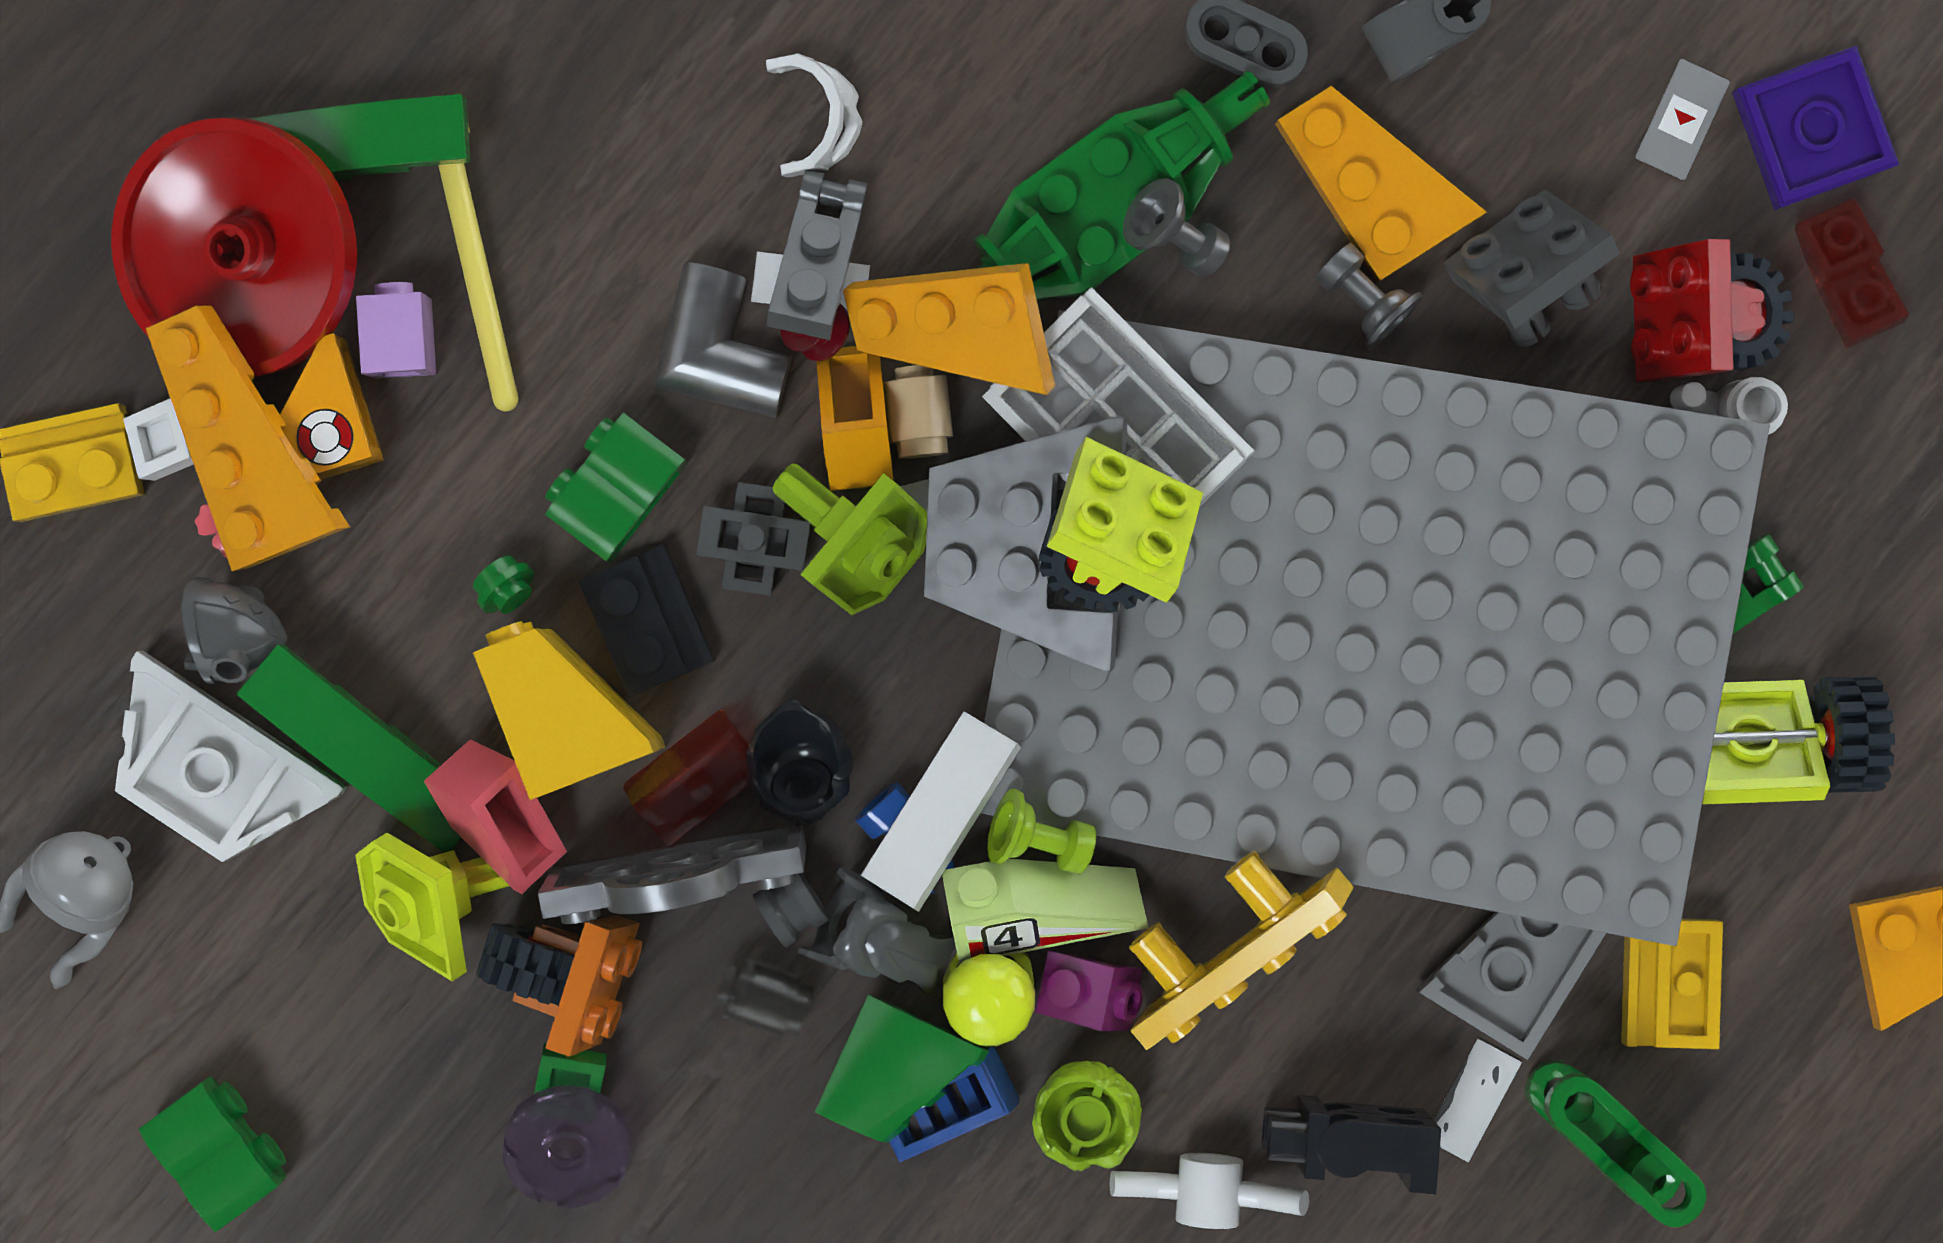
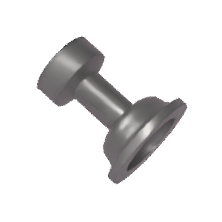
(1158, 218)
(1383, 311)

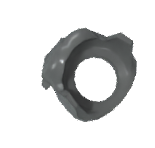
(878, 937)

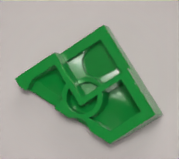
(893, 1070)

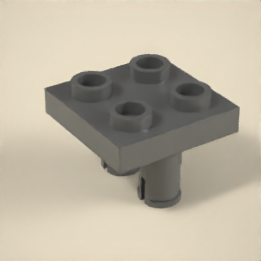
(1531, 261)

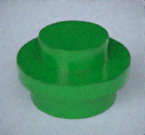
(503, 585)

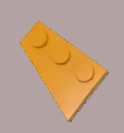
(956, 322)

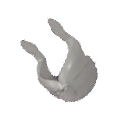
(78, 884)

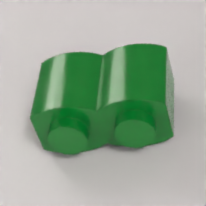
(614, 486)
(215, 1152)

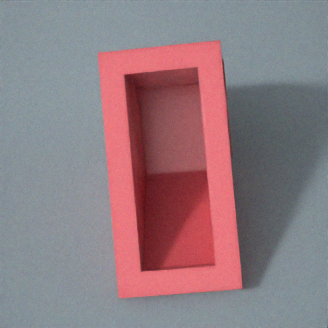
(493, 814)

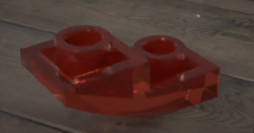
(1848, 273)

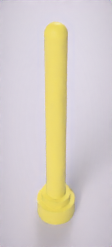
(479, 286)

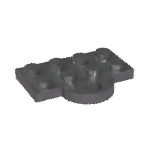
(673, 875)

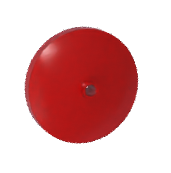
(238, 224)

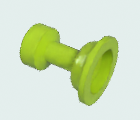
(1016, 829)

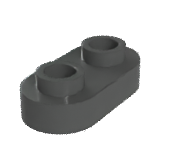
(1247, 36)

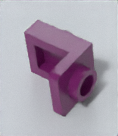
(1089, 992)

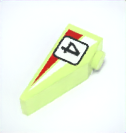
(1038, 905)

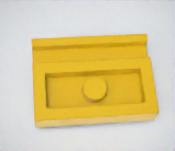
(68, 463)
(1674, 990)

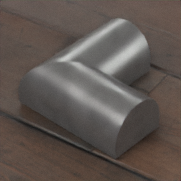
(699, 348)

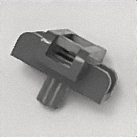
(753, 539)

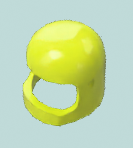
(989, 997)

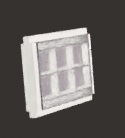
(1112, 372)

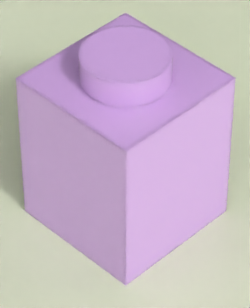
(396, 332)

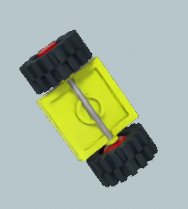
(1781, 751)

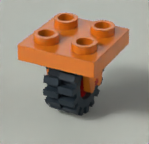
(565, 975)

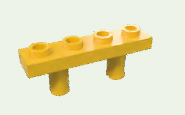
(1268, 946)

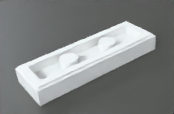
(941, 811)

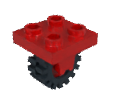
(1704, 311)

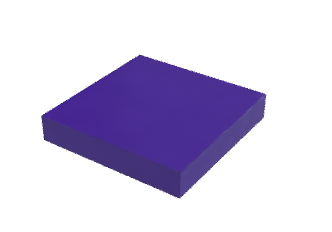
(1815, 128)

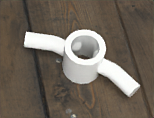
(1209, 1191)

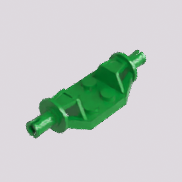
(1078, 201)

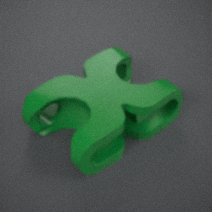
(1615, 1142)

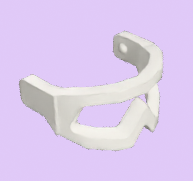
(843, 104)

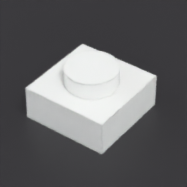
(157, 442)

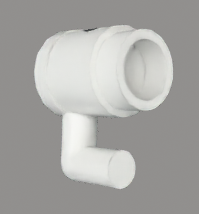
(1746, 399)

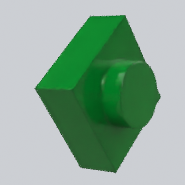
(579, 1070)

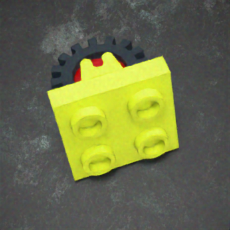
(1118, 531)

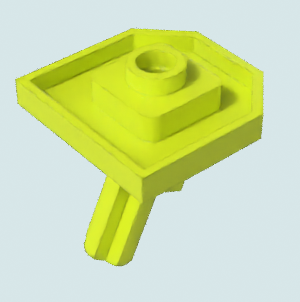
(422, 899)

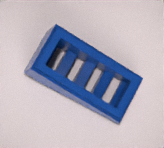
(1001, 1099)

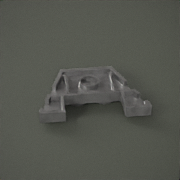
(987, 539)

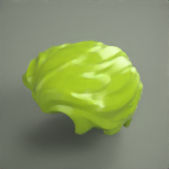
(1086, 1116)

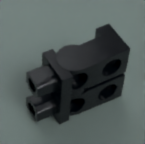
(1355, 1139)

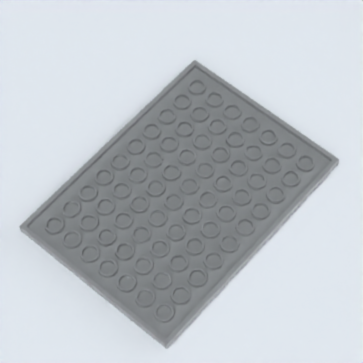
(1417, 643)

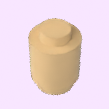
(918, 412)

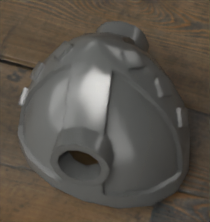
(227, 629)

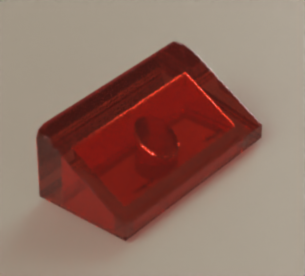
(691, 778)

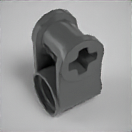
(1418, 33)

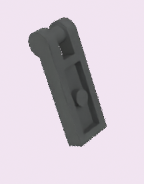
(817, 256)

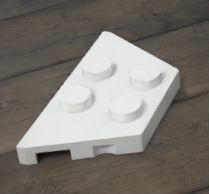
(210, 767)

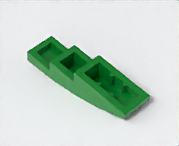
(382, 134)
(349, 741)

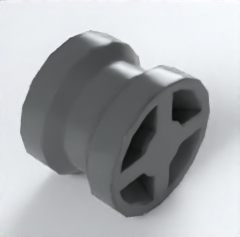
(791, 909)

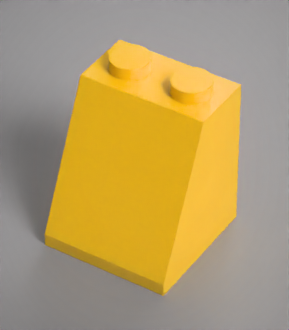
(558, 710)

